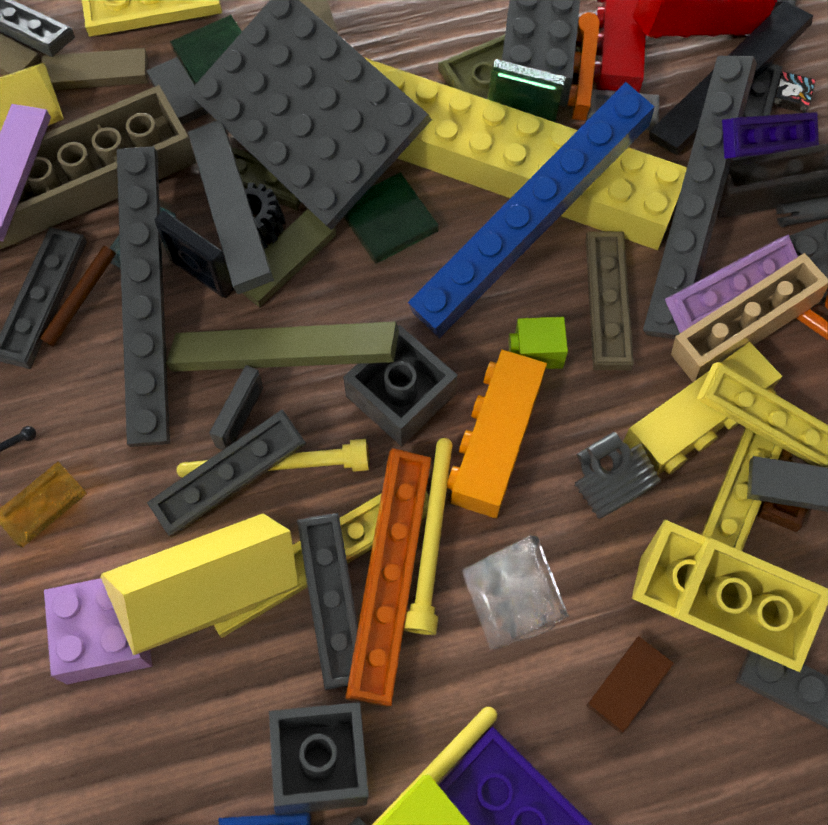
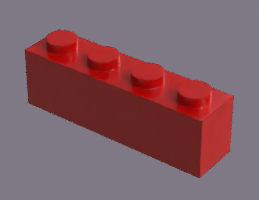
(701, 17)
(619, 46)

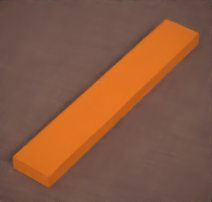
(389, 579)

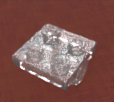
(515, 593)

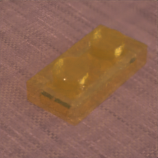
(40, 504)

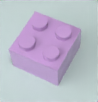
(86, 634)

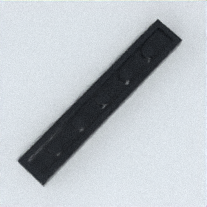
(765, 43)

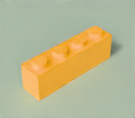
(497, 434)

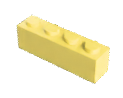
(690, 424)

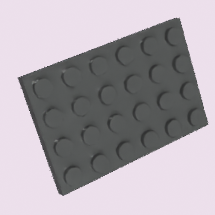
(309, 108)

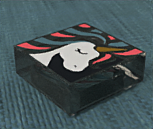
(794, 92)

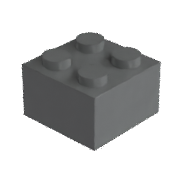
(402, 392)
(318, 758)

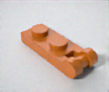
(584, 65)

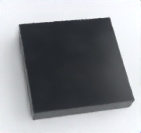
(194, 254)

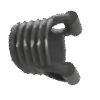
(627, 480)

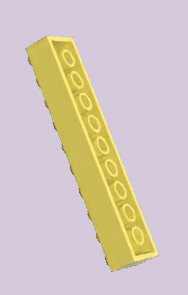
(506, 147)

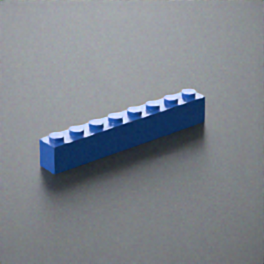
(532, 210)

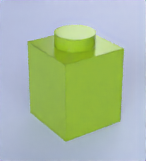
(541, 340)

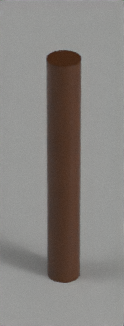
(78, 296)

